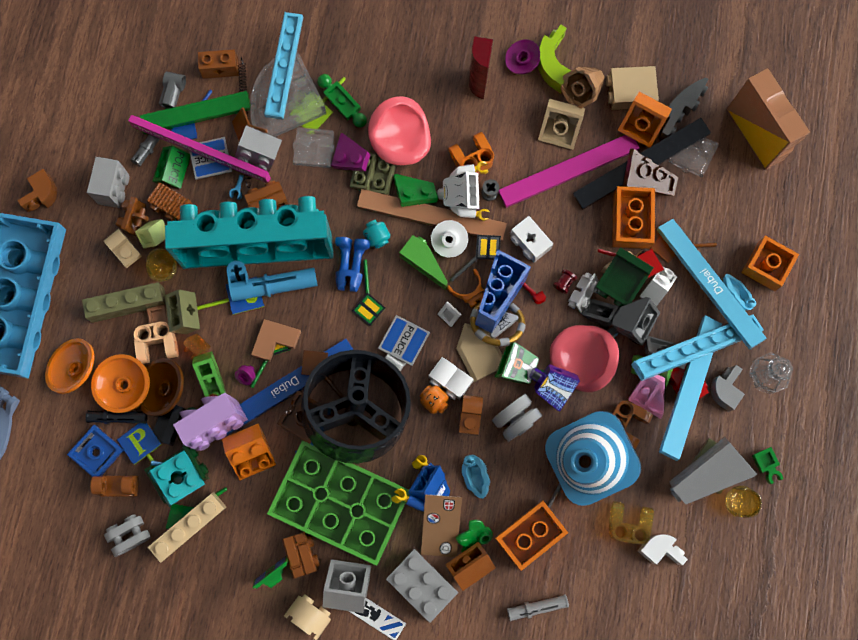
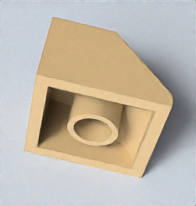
(561, 124)

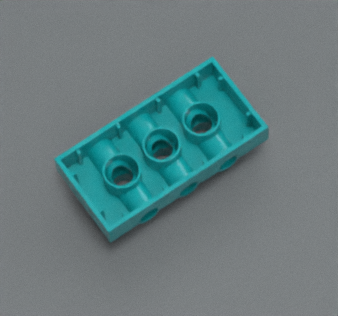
(250, 235)

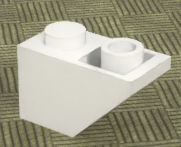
(659, 286)

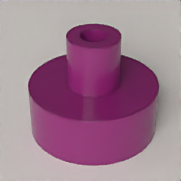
(245, 374)

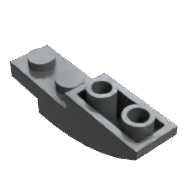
(683, 105)

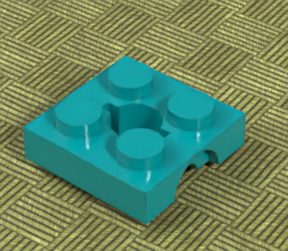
(178, 464)

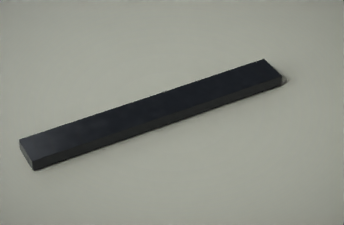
(657, 153)

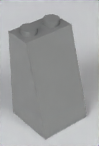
(710, 473)

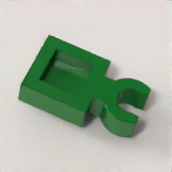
(767, 461)

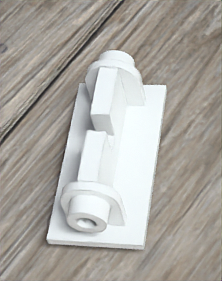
(582, 299)

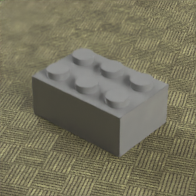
(422, 586)

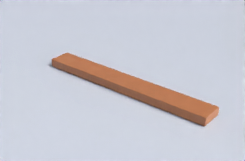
(426, 214)

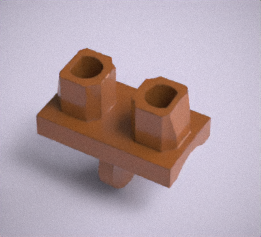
(133, 217)

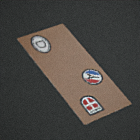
(441, 525)

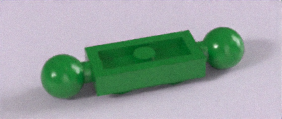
(342, 100)

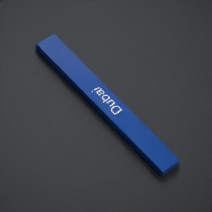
(281, 389)

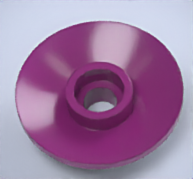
(519, 51)

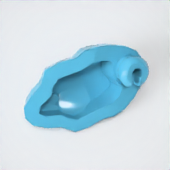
(740, 292)
(476, 475)

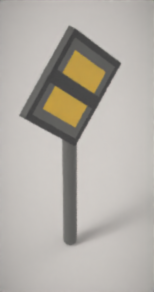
(485, 249)

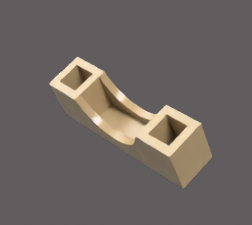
(187, 527)

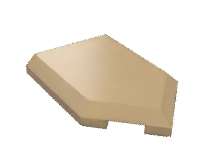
(477, 355)

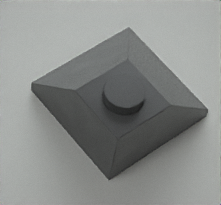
(636, 319)

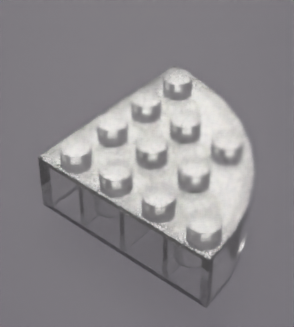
(302, 103)

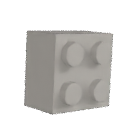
(258, 148)
(108, 182)
(346, 586)

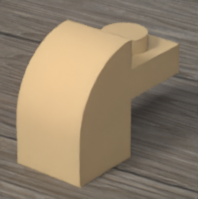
(122, 248)

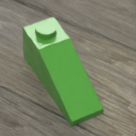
(419, 256)
(208, 374)

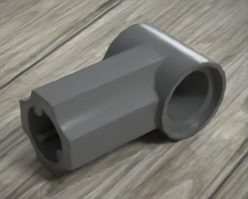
(172, 86)

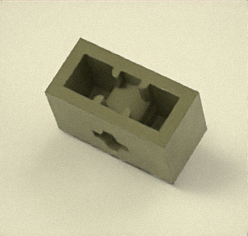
(182, 312)

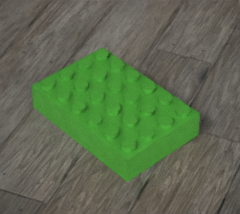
(338, 503)

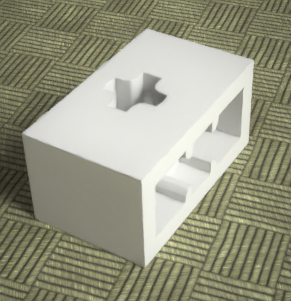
(530, 230)

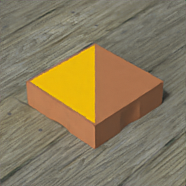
(767, 119)

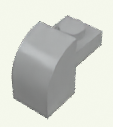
(724, 392)

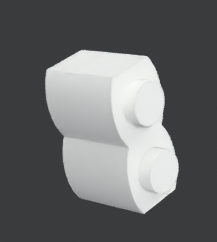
(450, 378)

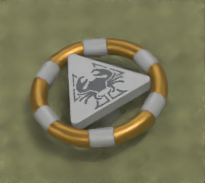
(506, 321)

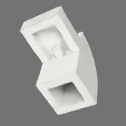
(659, 546)

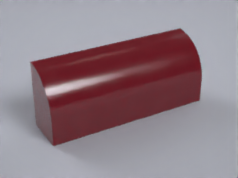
(480, 65)

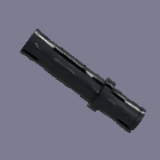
(109, 417)

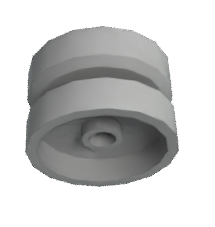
(515, 416)

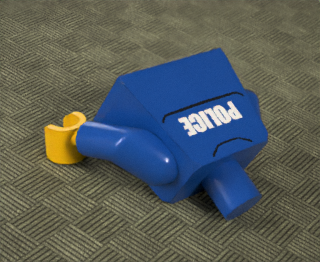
(428, 482)

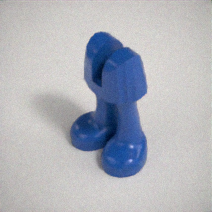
(345, 246)

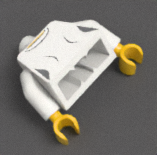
(462, 191)

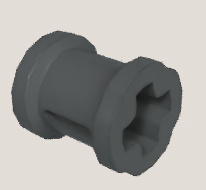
(490, 184)

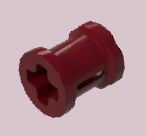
(565, 281)

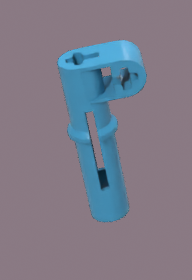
(266, 285)

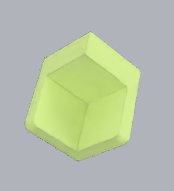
(151, 233)

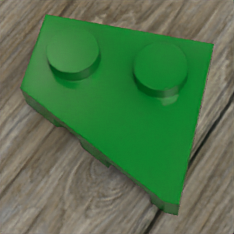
(414, 191)

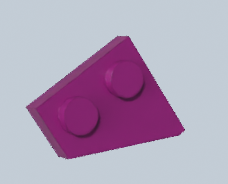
(350, 155)

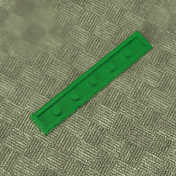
(199, 111)

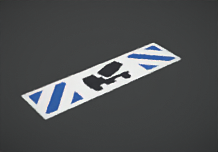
(381, 620)

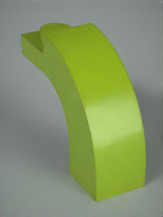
(548, 66)

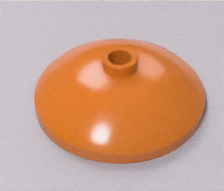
(69, 366)
(109, 381)

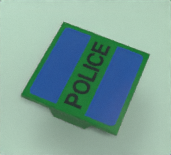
(272, 575)

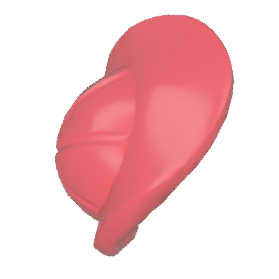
(399, 131)
(588, 353)

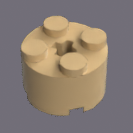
(308, 616)

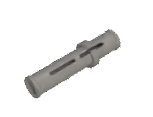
(543, 606)

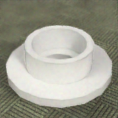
(456, 231)

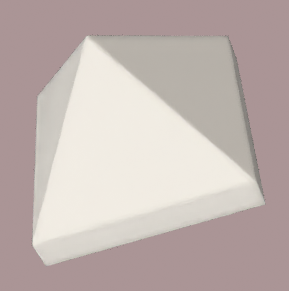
(449, 314)

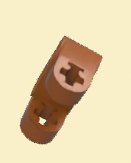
(633, 411)
(114, 486)

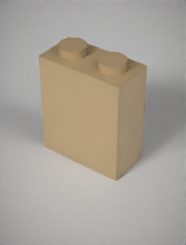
(628, 82)

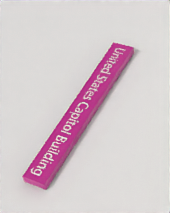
(199, 149)

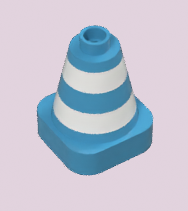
(611, 455)

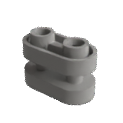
(115, 533)

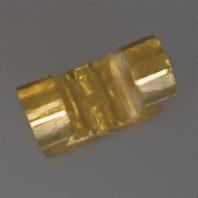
(616, 520)

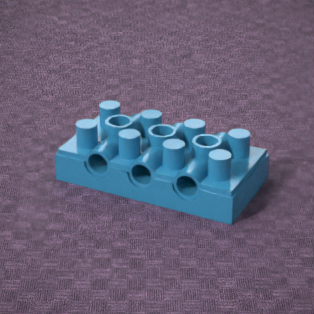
(30, 283)

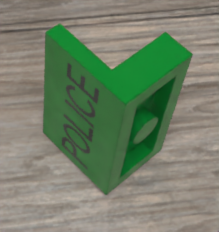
(171, 166)

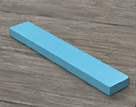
(283, 66)

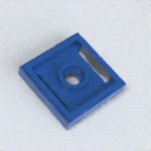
(98, 440)

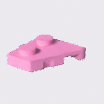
(650, 395)

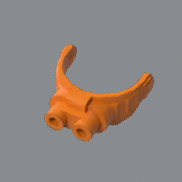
(473, 297)

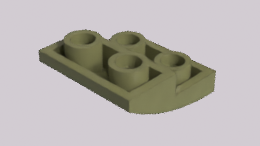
(376, 178)

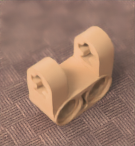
(153, 338)

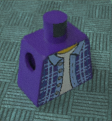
(554, 385)

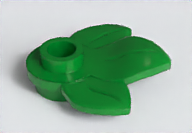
(476, 533)

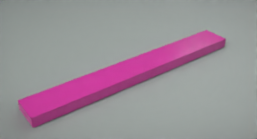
(567, 170)

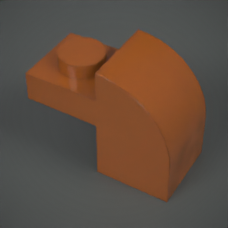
(44, 191)
(471, 414)

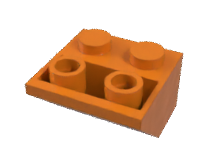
(248, 451)

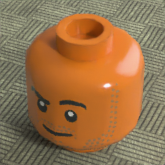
(434, 399)

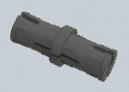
(145, 149)

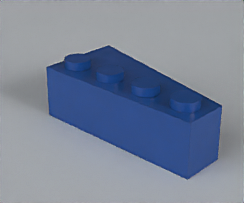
(502, 287)

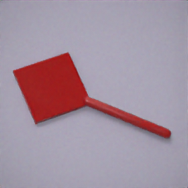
(648, 257)

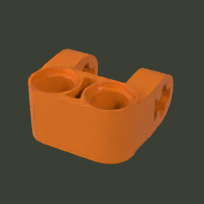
(483, 147)

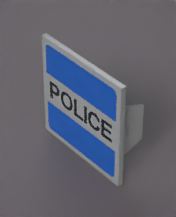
(205, 167)
(404, 340)

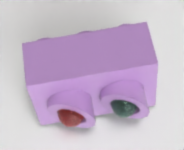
(209, 422)

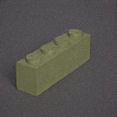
(123, 302)

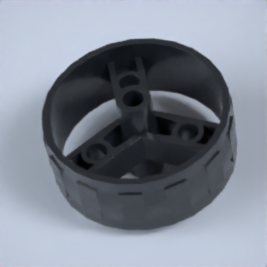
(356, 402)

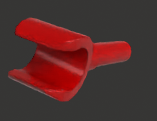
(538, 298)

